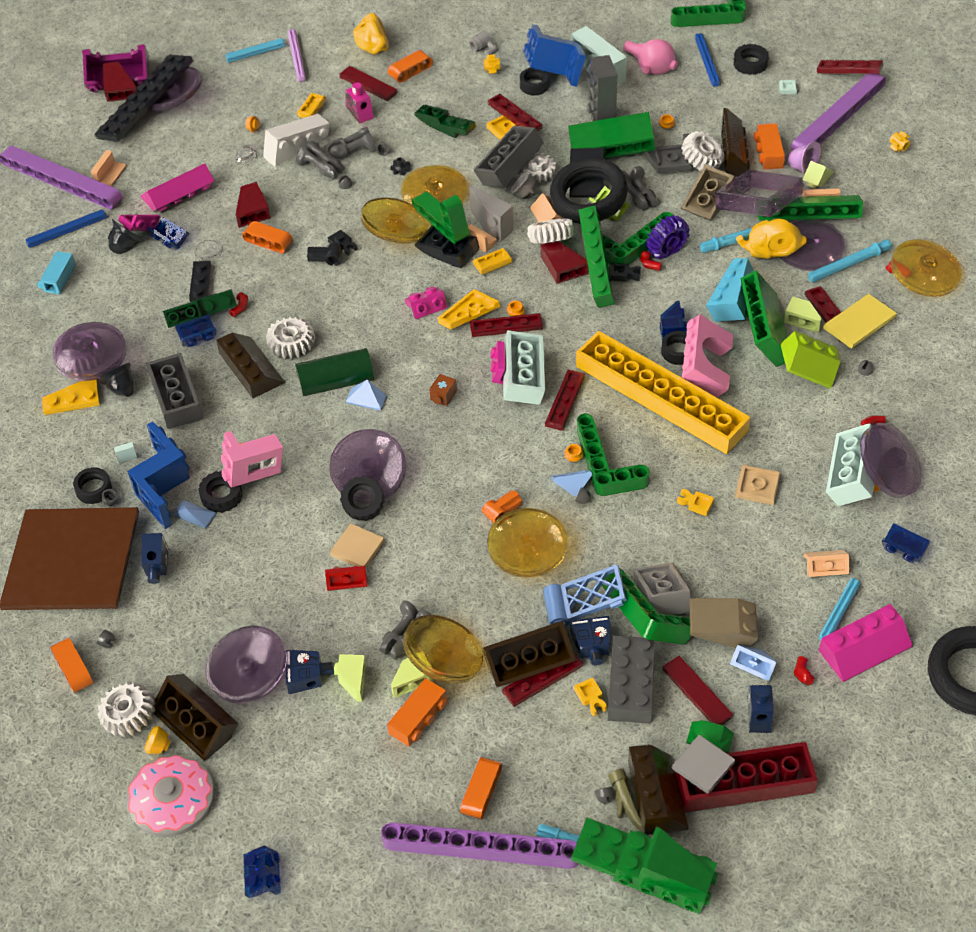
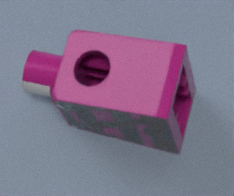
(356, 98)

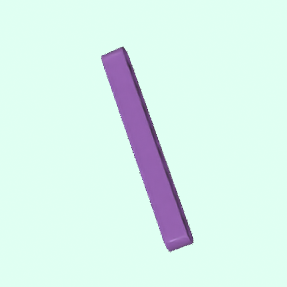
(840, 110)
(61, 177)
(472, 838)

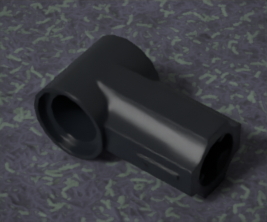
(330, 254)

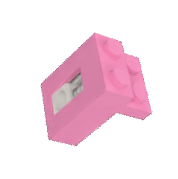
(250, 459)

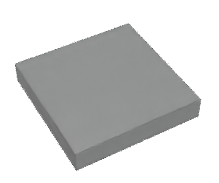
(703, 764)

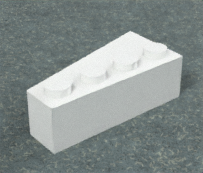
(288, 139)

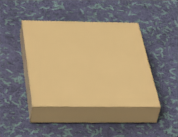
(757, 484)
(357, 546)

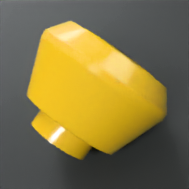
(157, 741)

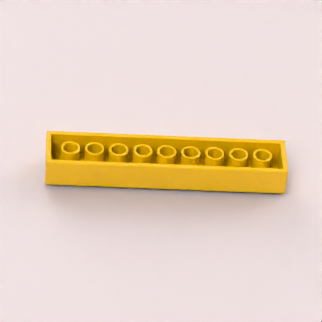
(663, 392)

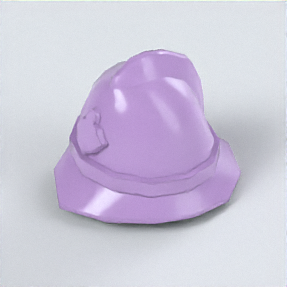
(801, 157)

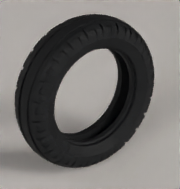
(583, 169)
(939, 673)

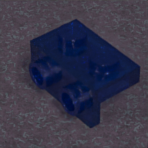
(169, 232)
(196, 330)
(905, 543)
(261, 872)

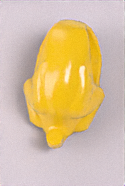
(371, 34)
(773, 239)

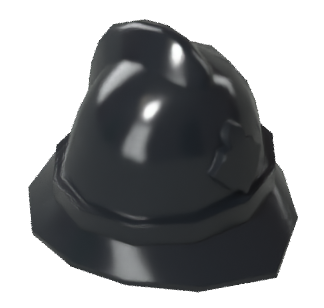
(122, 239)
(119, 380)

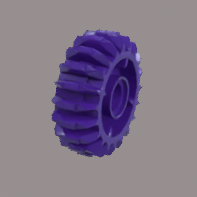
(668, 237)

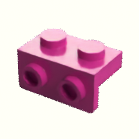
(139, 222)
(426, 302)
(498, 362)

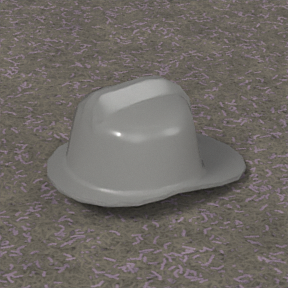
(521, 184)

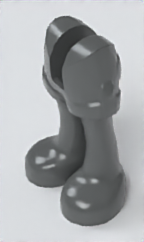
(342, 147)
(329, 166)
(644, 196)
(392, 639)

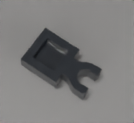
(344, 240)
(621, 272)

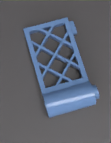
(558, 600)

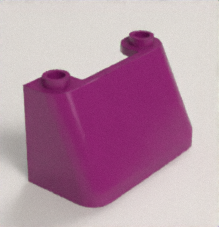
(134, 63)

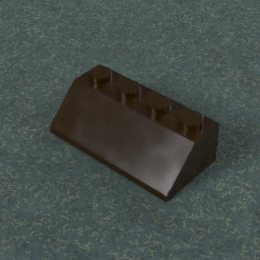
(734, 144)
(248, 364)
(528, 654)
(193, 716)
(656, 790)

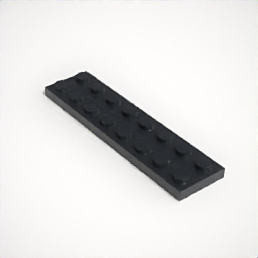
(143, 98)

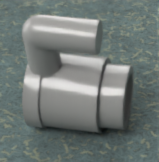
(482, 40)

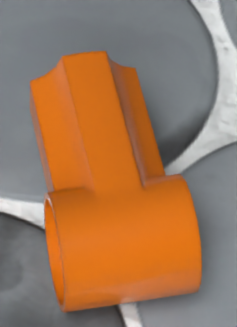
(507, 503)

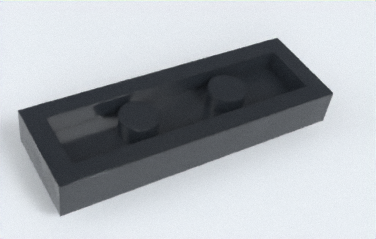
(200, 279)

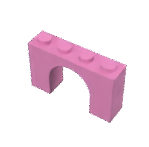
(696, 367)

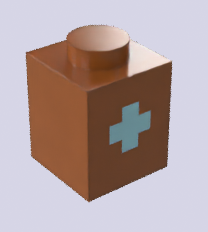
(443, 389)

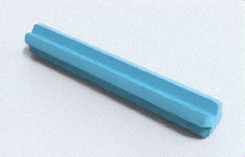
(255, 50)
(840, 608)

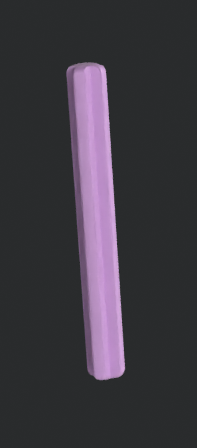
(296, 55)

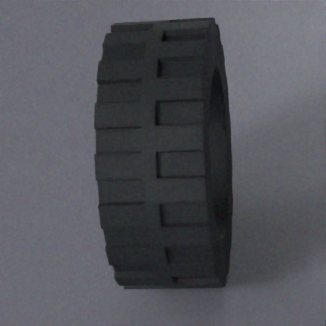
(748, 67)
(355, 485)
(218, 504)

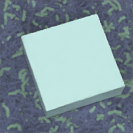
(787, 87)
(125, 452)

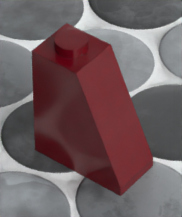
(116, 82)
(251, 205)
(563, 262)

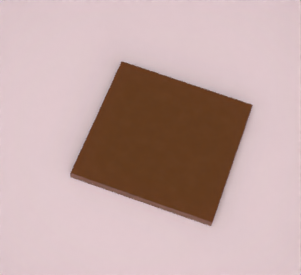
(70, 559)

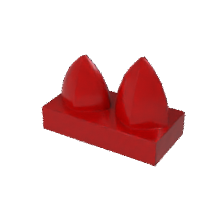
(345, 578)

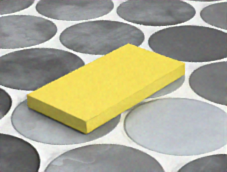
(860, 321)

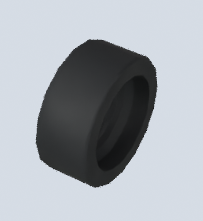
(534, 88)
(670, 356)
(90, 474)

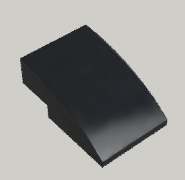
(588, 186)
(441, 248)

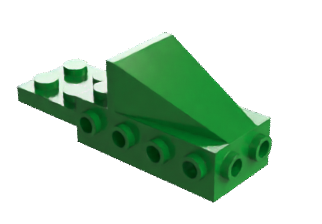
(647, 864)

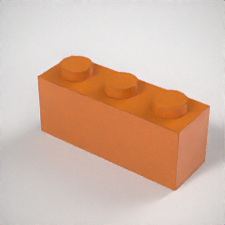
(769, 146)
(417, 712)

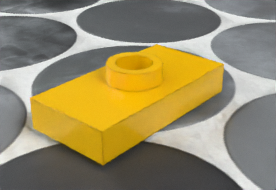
(311, 105)
(492, 261)

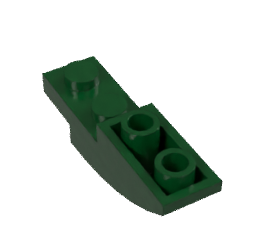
(442, 121)
(200, 307)

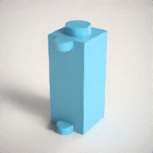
(57, 272)

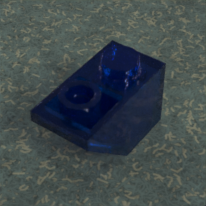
(672, 320)

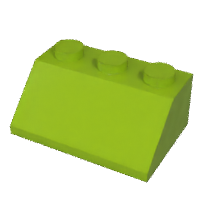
(810, 358)

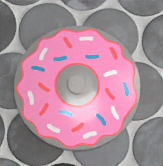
(170, 795)

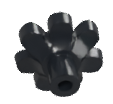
(400, 166)

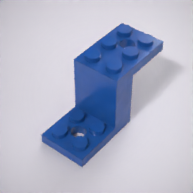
(554, 55)
(159, 474)

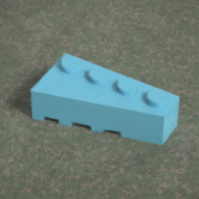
(728, 298)

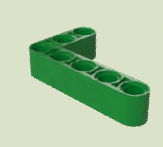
(704, 15)
(445, 216)
(632, 247)
(604, 480)
(645, 617)

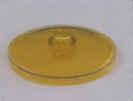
(437, 180)
(393, 220)
(926, 267)
(527, 542)
(442, 649)

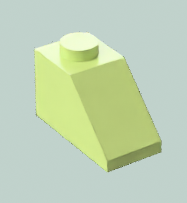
(817, 175)
(802, 314)
(351, 674)
(407, 679)

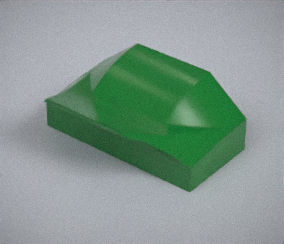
(714, 733)

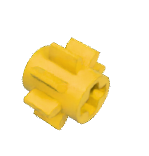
(491, 64)
(899, 141)

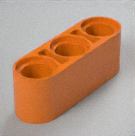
(410, 66)
(267, 237)
(71, 664)
(480, 787)

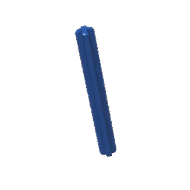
(707, 59)
(65, 228)

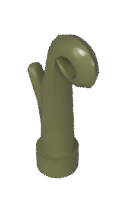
(624, 798)

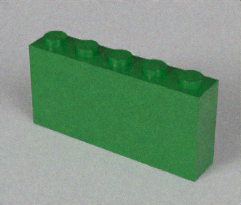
(616, 135)
(764, 316)

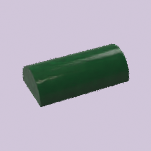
(334, 371)

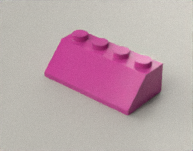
(178, 187)
(865, 643)

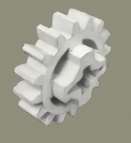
(540, 167)

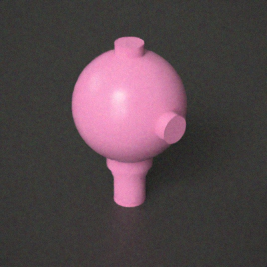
(654, 56)

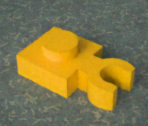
(697, 503)
(590, 694)

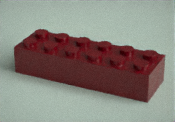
(756, 777)

